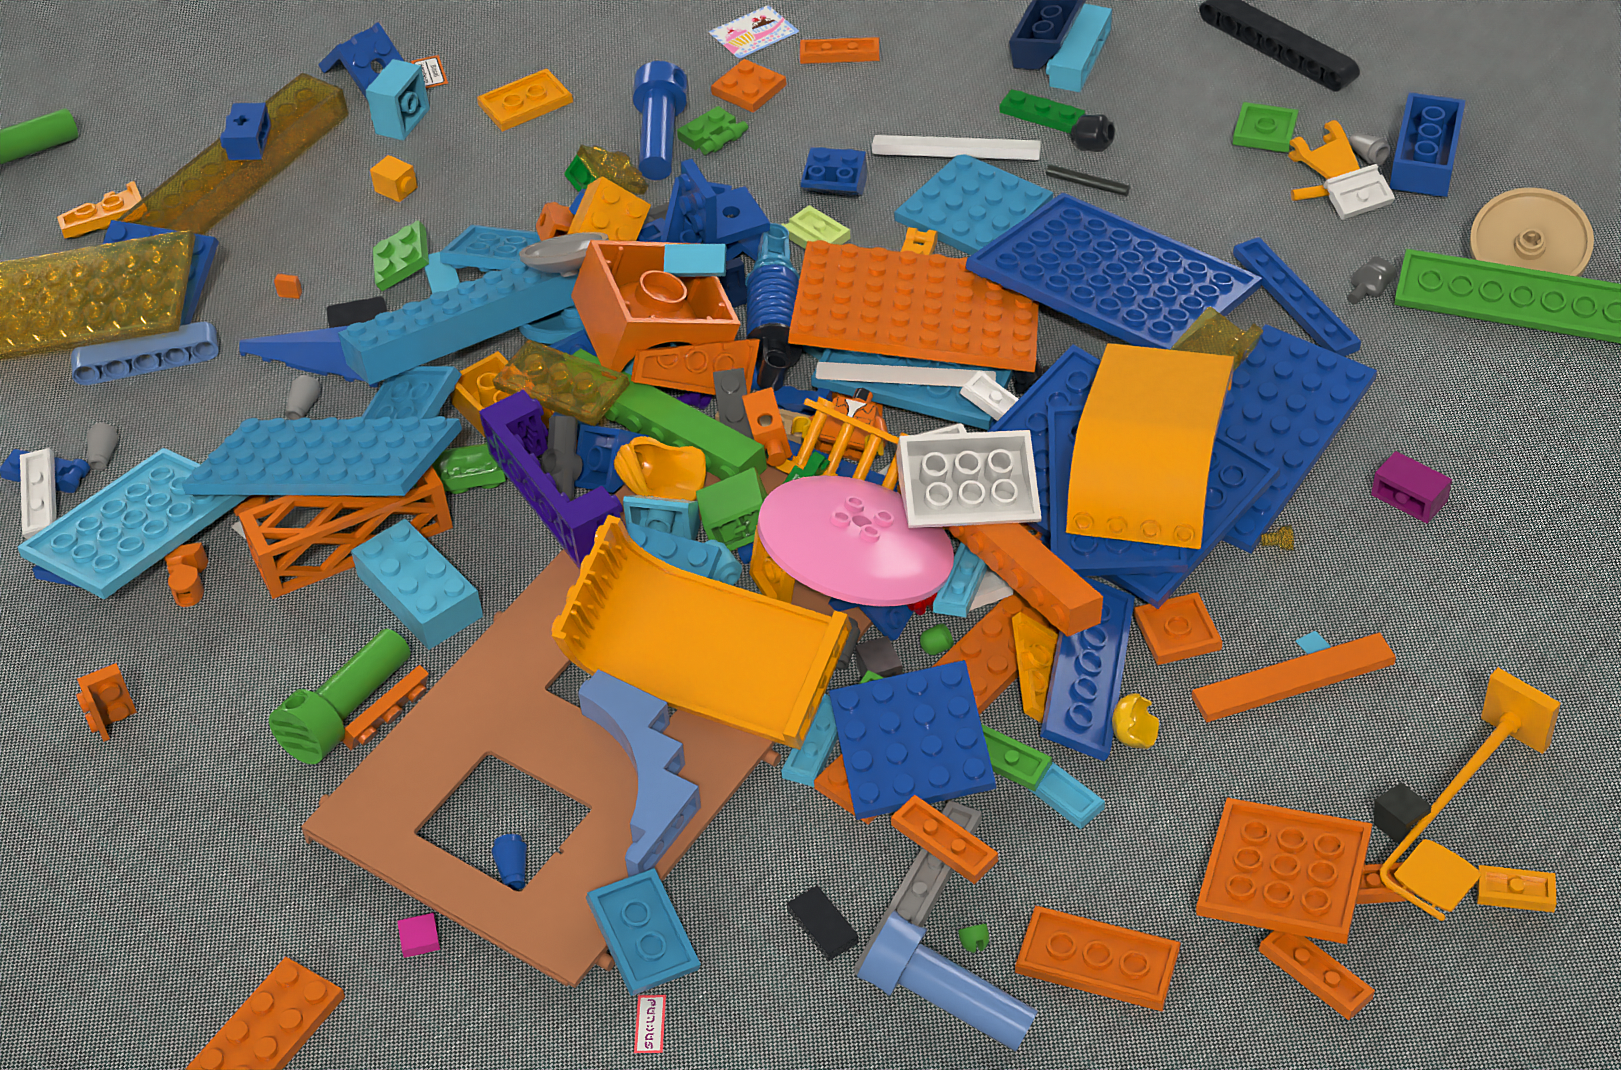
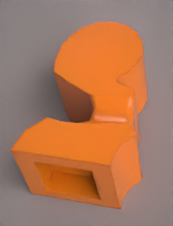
(184, 569)

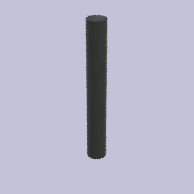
(1088, 180)

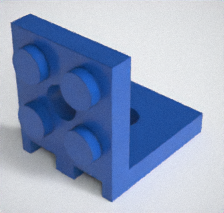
(360, 52)
(709, 210)

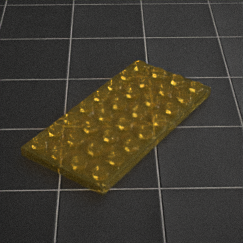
(94, 294)

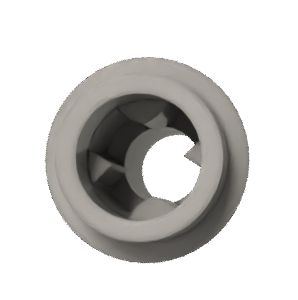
(1370, 148)
(302, 396)
(101, 443)

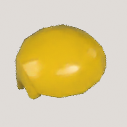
(1133, 722)

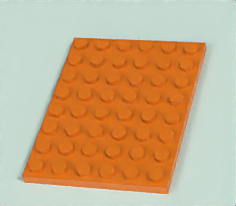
(910, 308)

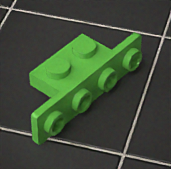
(467, 468)

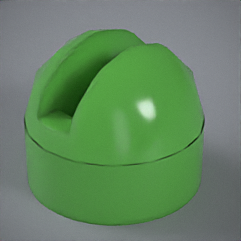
(974, 937)

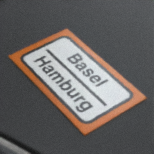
(432, 71)

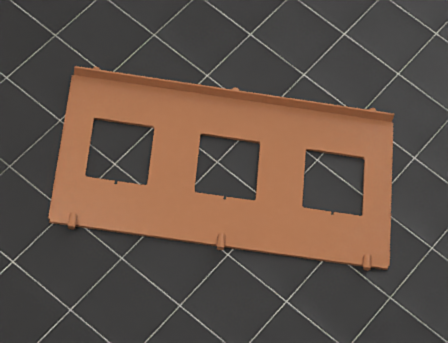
(501, 707)

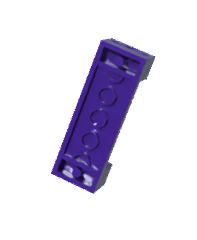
(514, 441)

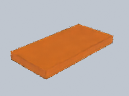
(1098, 958)

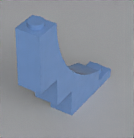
(663, 799)

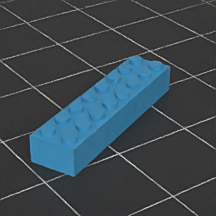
(453, 320)

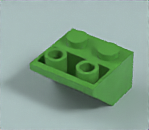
(732, 508)

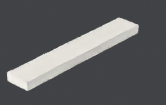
(956, 146)

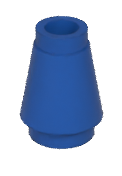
(510, 858)

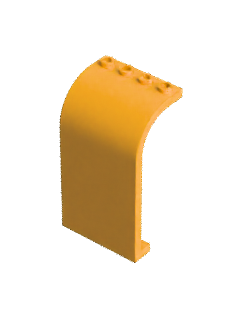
(1147, 445)
(699, 640)

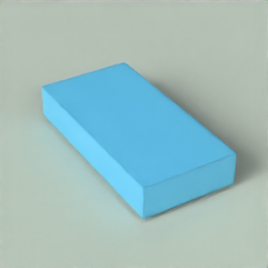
(695, 260)
(1069, 797)

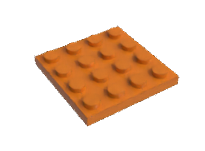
(1285, 870)

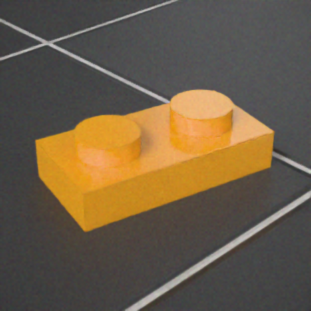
(1516, 888)

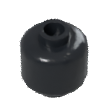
(1093, 132)

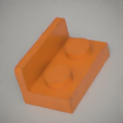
(105, 697)

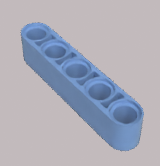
(144, 354)

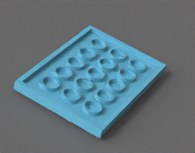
(126, 526)

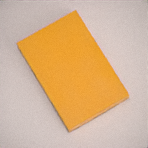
(524, 99)

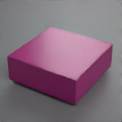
(418, 935)

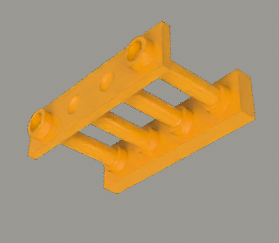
(825, 408)

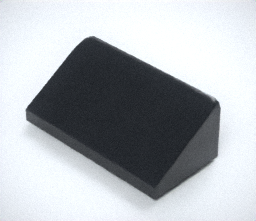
(355, 311)

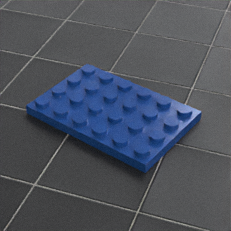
(1088, 553)

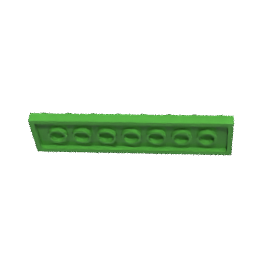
(1510, 295)

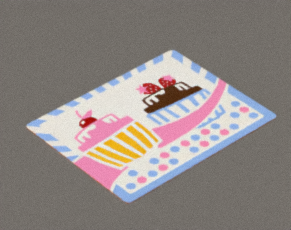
(753, 31)

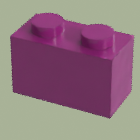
(1411, 487)

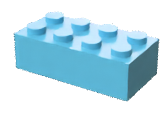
(417, 583)

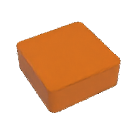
(288, 286)

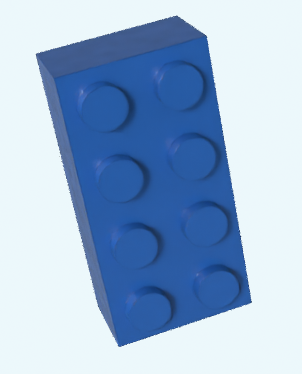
(1427, 144)

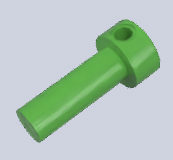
(37, 135)
(311, 722)

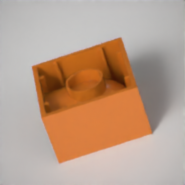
(636, 305)

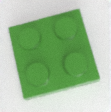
(1265, 127)
(400, 255)

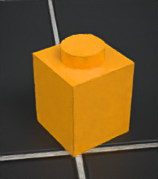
(393, 178)

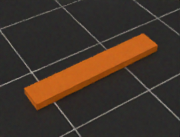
(1293, 677)

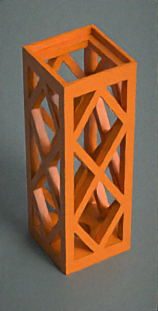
(321, 530)

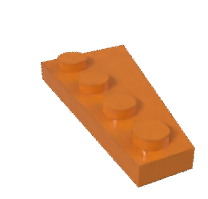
(693, 365)

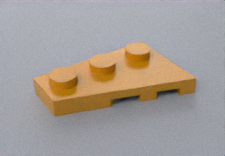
(98, 216)
(1035, 660)

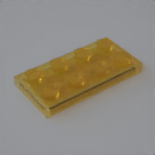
(562, 382)

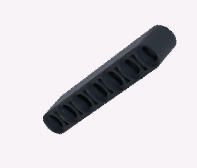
(1281, 42)

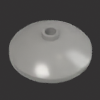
(560, 253)

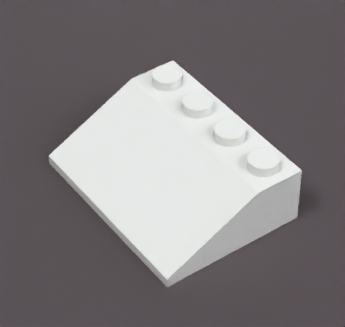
(968, 479)

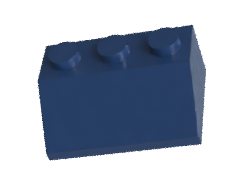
(1042, 31)

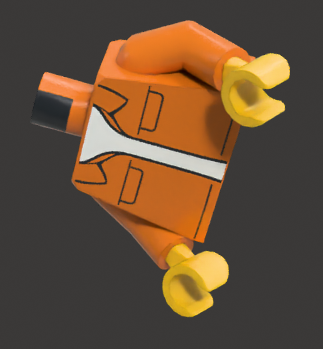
(857, 408)

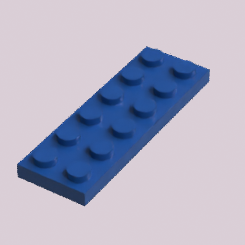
(1089, 678)

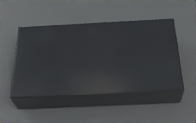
(823, 923)

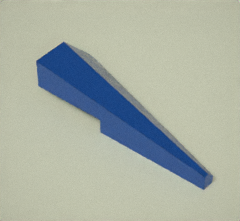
(308, 351)

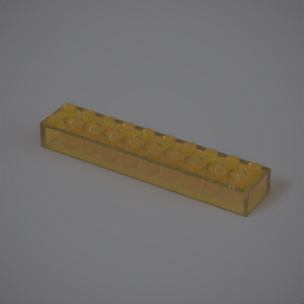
(215, 185)

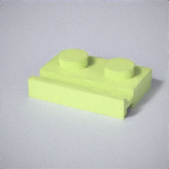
(813, 226)

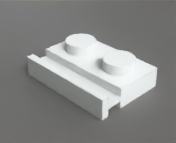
(1359, 191)

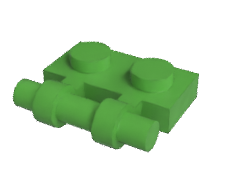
(711, 130)

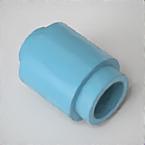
(728, 567)

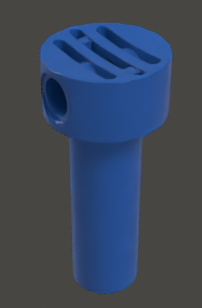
(659, 95)

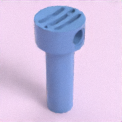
(903, 960)

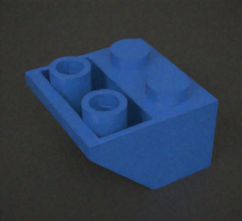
(835, 171)

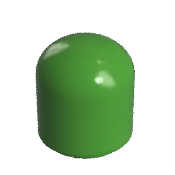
(936, 639)

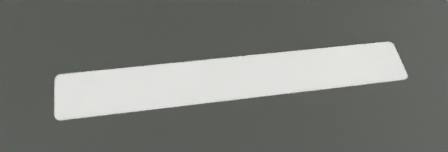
(896, 374)

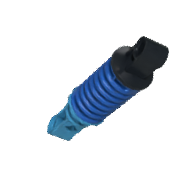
(770, 307)

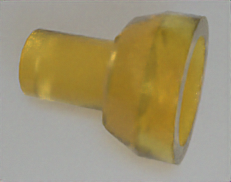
(1283, 538)

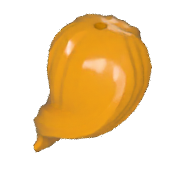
(661, 469)

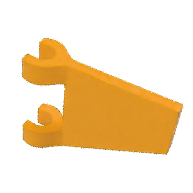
(1330, 159)

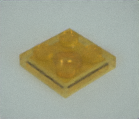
(614, 167)

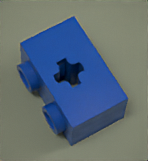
(246, 131)

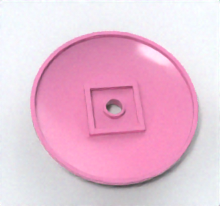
(817, 539)

